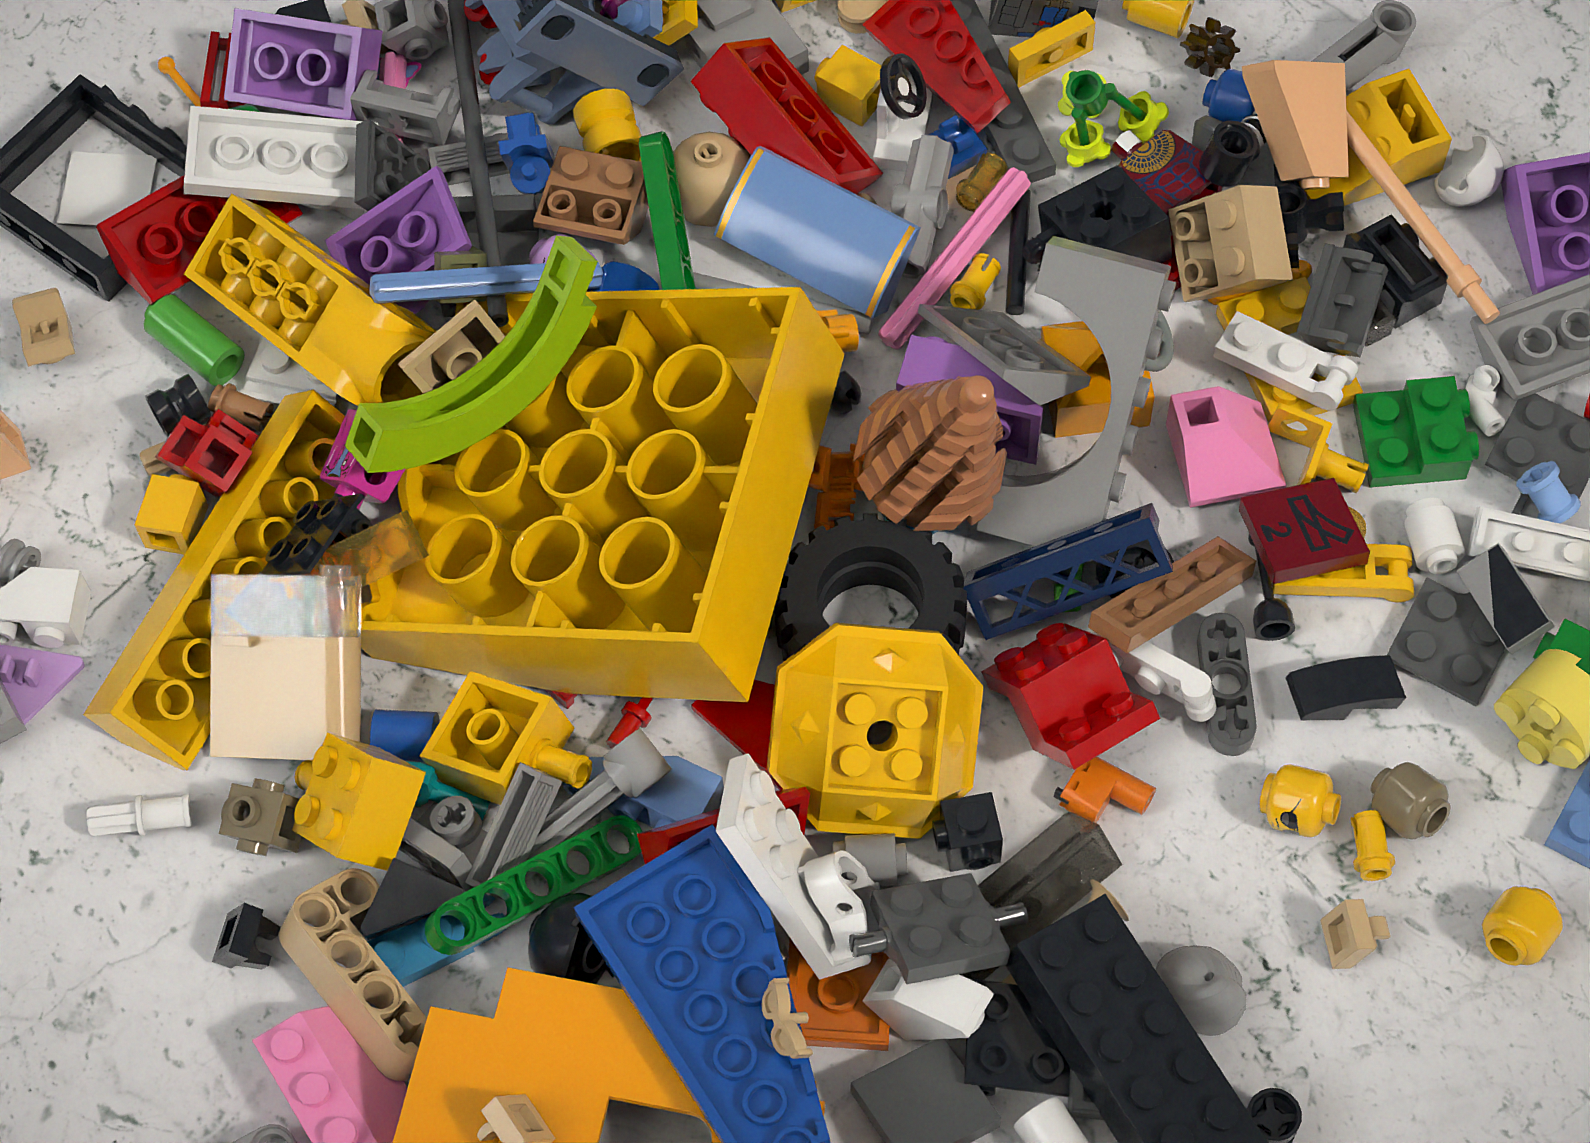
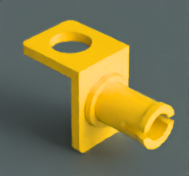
(1320, 460)

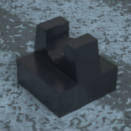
(238, 938)

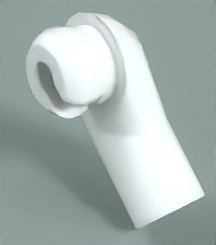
(1482, 391)

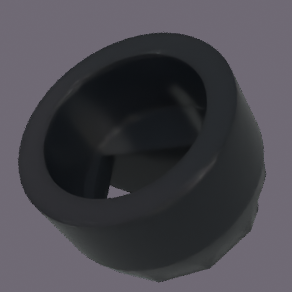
(846, 393)

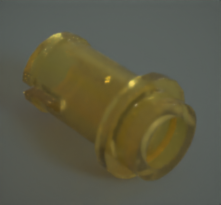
(980, 181)

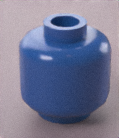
(1228, 97)

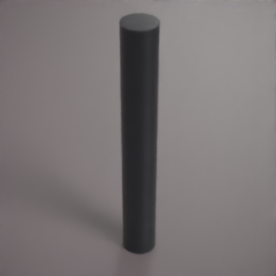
(1016, 262)

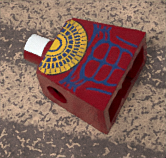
(1164, 168)

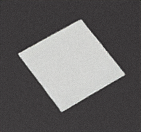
(103, 185)

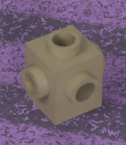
(260, 818)

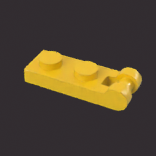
(1361, 580)

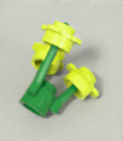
(1087, 96)

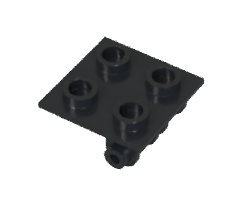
(315, 529)
(1014, 1048)

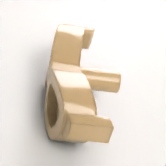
(785, 1035)

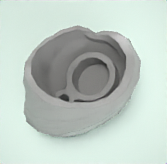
(1204, 987)

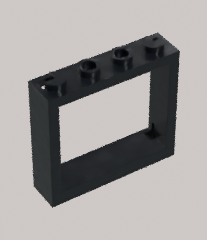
(45, 135)

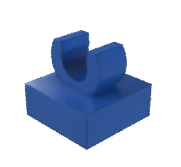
(965, 143)

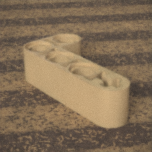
(385, 1034)

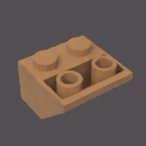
(593, 196)

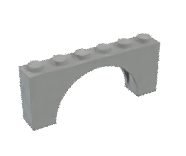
(1120, 305)

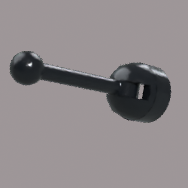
(1272, 616)

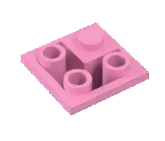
(1222, 446)

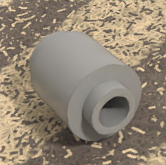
(878, 855)

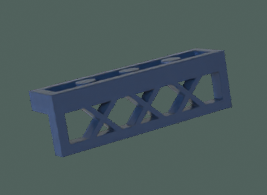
(1060, 554)

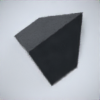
(405, 898)

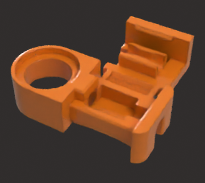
(837, 478)

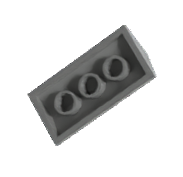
(1539, 339)
(1009, 351)

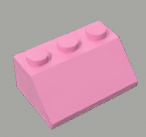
(331, 1080)

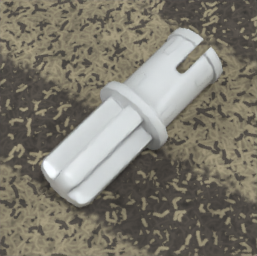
(139, 815)

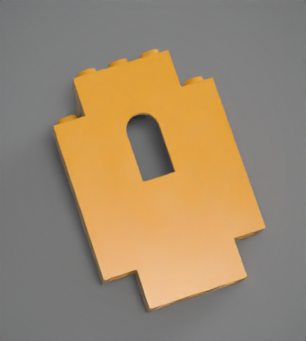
(549, 1039)

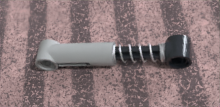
(1362, 50)

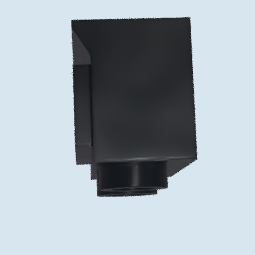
(1404, 246)

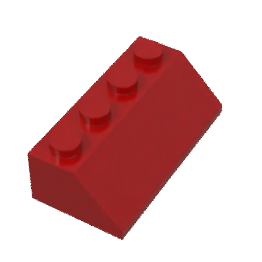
(776, 108)

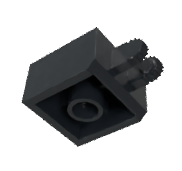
(1106, 214)

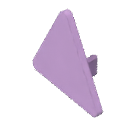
(35, 676)

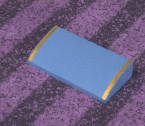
(817, 232)

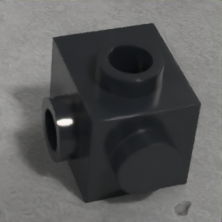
(969, 832)

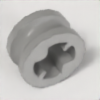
(17, 558)
(457, 809)

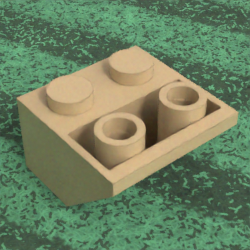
(1230, 243)

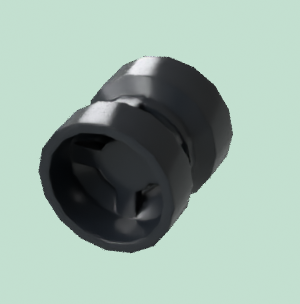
(187, 399)
(1274, 1111)

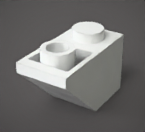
(44, 607)
(930, 1008)

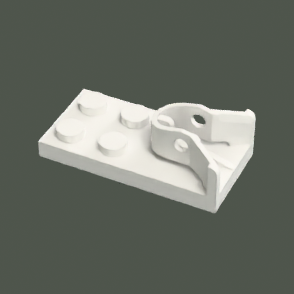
(272, 158)
(790, 877)

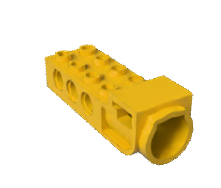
(307, 304)

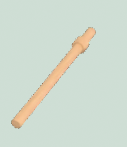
(1461, 277)

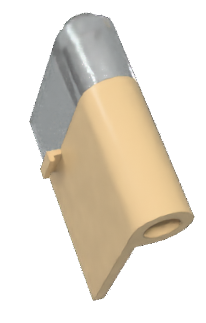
(284, 663)

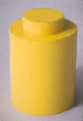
(1160, 15)

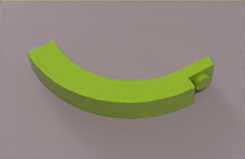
(496, 388)

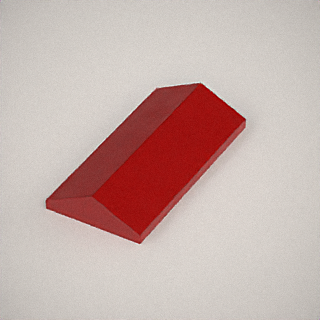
(162, 233)

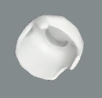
(1472, 173)

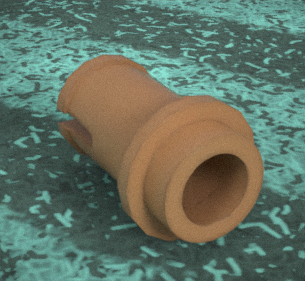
(240, 406)

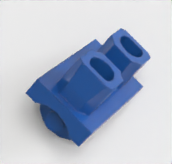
(526, 154)

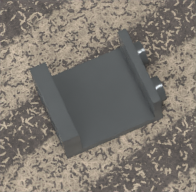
(514, 229)

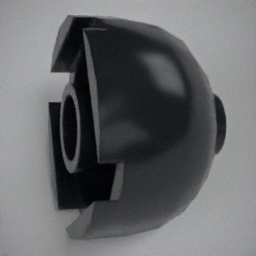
(561, 944)

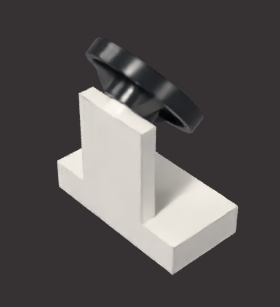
(901, 112)

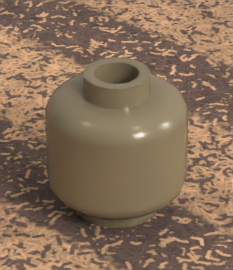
(1410, 800)

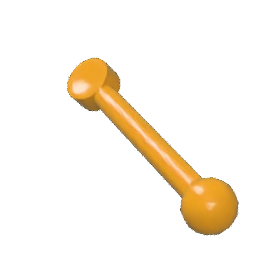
(167, 66)

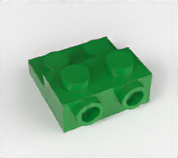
(1416, 433)

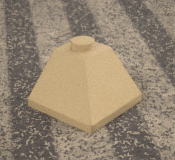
(452, 349)

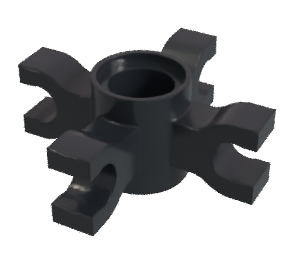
(1304, 213)

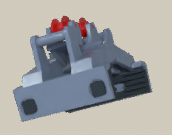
(567, 34)

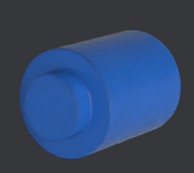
(403, 732)

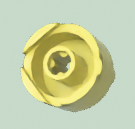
(1550, 710)

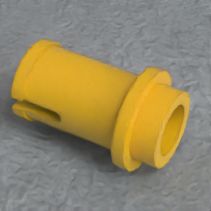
(971, 289)
(1372, 857)

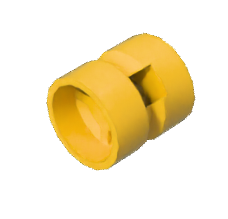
(608, 124)

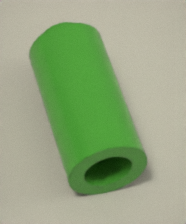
(193, 340)

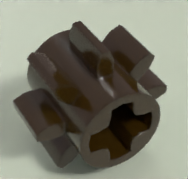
(1207, 58)

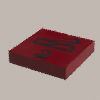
(1303, 530)

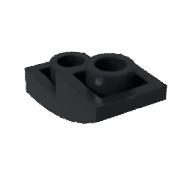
(1342, 685)

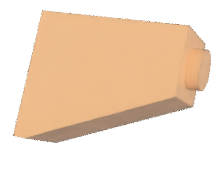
(1302, 118)

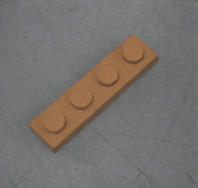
(1166, 600)

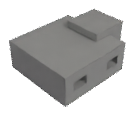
(739, 21)

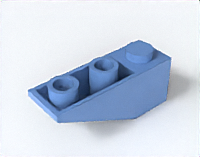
(677, 796)

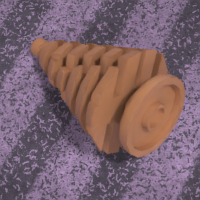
(933, 453)

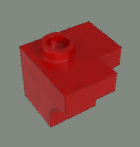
(208, 452)

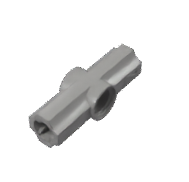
(924, 197)

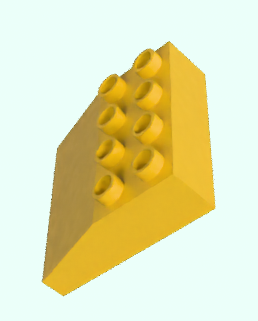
(629, 511)

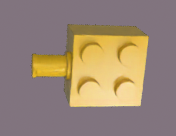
(496, 728)
(356, 800)

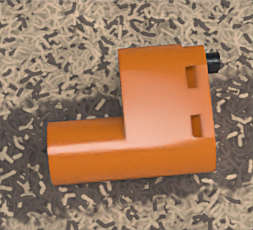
(1098, 783)

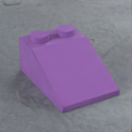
(298, 63)
(1550, 218)
(403, 233)
(1020, 416)

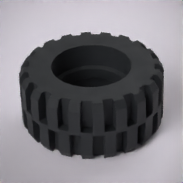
(869, 554)

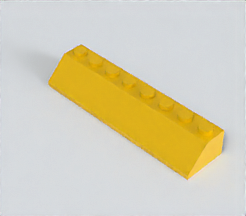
(163, 678)

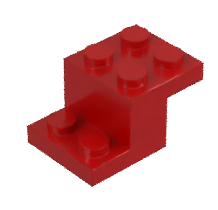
(1069, 694)

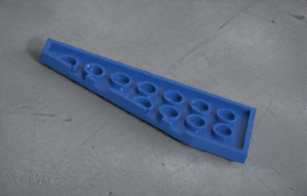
(695, 962)

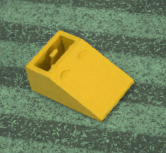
(1400, 127)

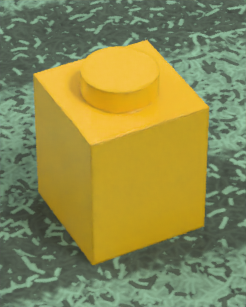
(849, 84)
(171, 513)

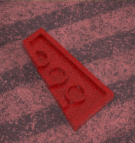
(945, 54)

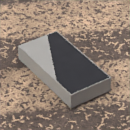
(1505, 598)

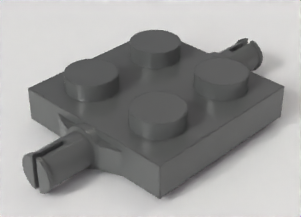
(938, 928)

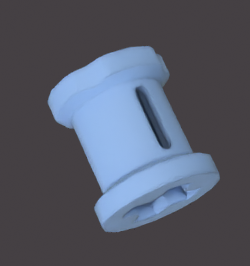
(1548, 493)

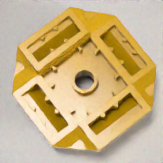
(843, 686)

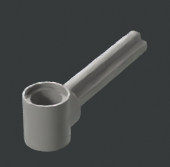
(629, 770)

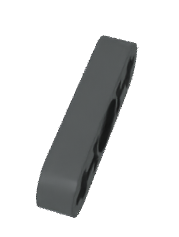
(1236, 664)

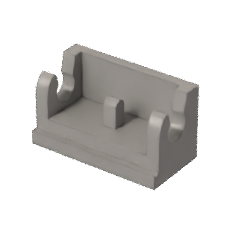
(405, 111)

